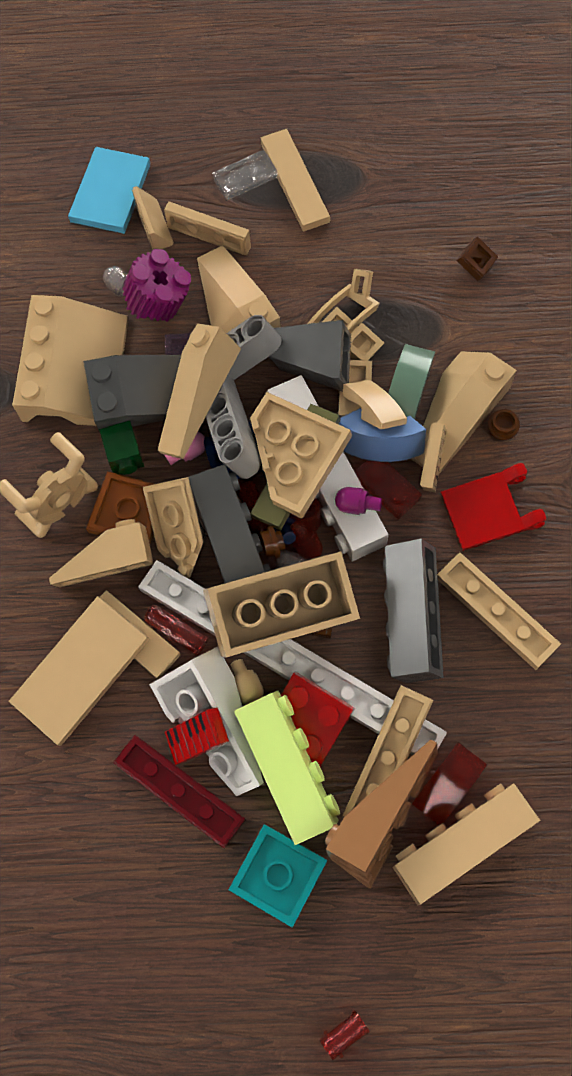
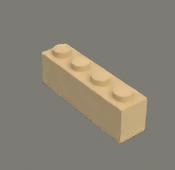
(465, 843)

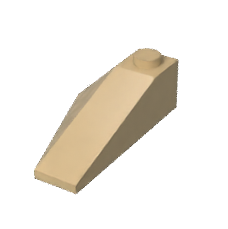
(198, 380)
(465, 398)

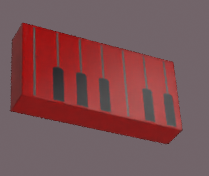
(196, 736)

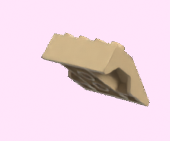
(55, 344)

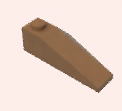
(365, 833)

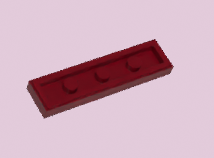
(179, 791)

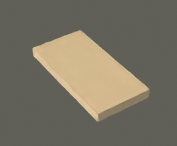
(79, 671)

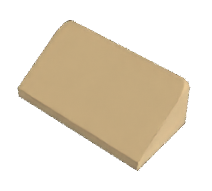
(152, 219)

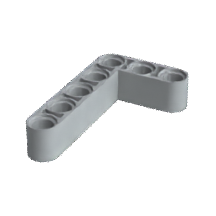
(226, 415)

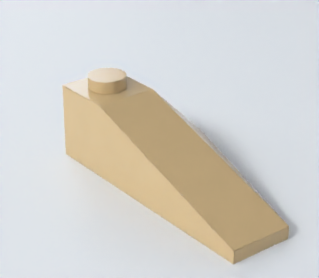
(231, 292)

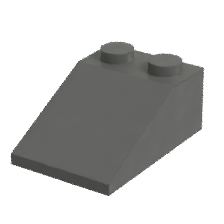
(131, 388)

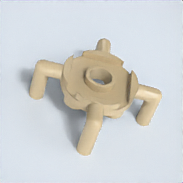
(54, 490)

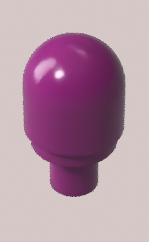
(356, 501)

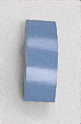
(386, 444)

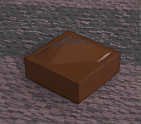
(477, 258)

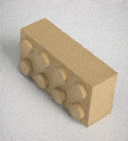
(281, 604)

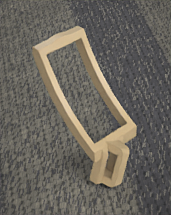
(351, 291)

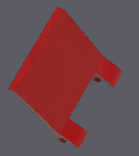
(486, 511)

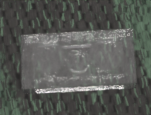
(245, 175)

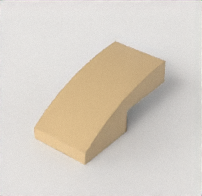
(363, 340)
(377, 405)

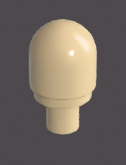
(247, 682)

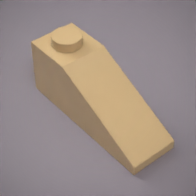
(109, 554)

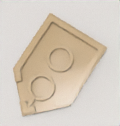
(175, 522)

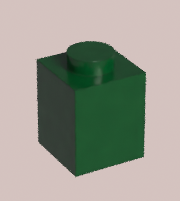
(121, 448)

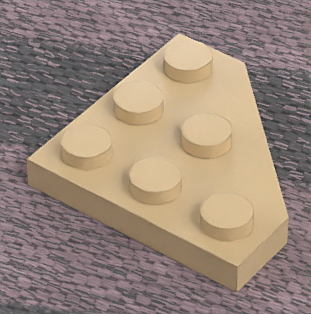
(295, 451)

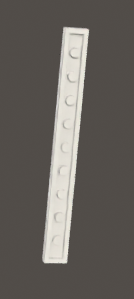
(283, 657)

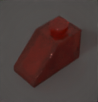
(449, 784)

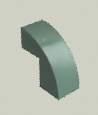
(410, 378)

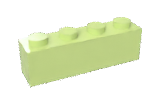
(287, 766)

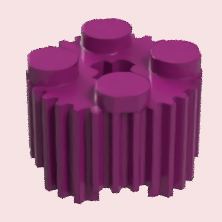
(156, 286)

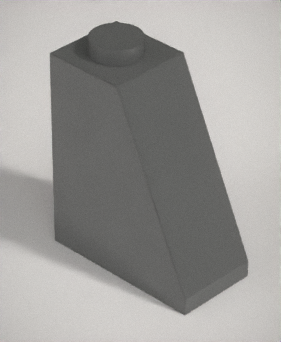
(316, 352)

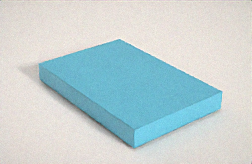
(106, 190)

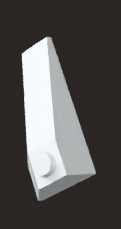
(205, 685)

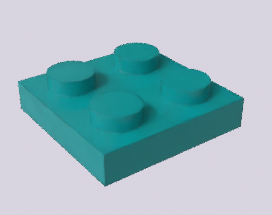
(278, 875)

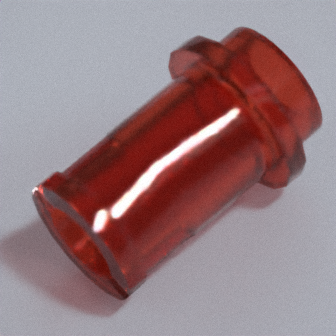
(344, 1035)

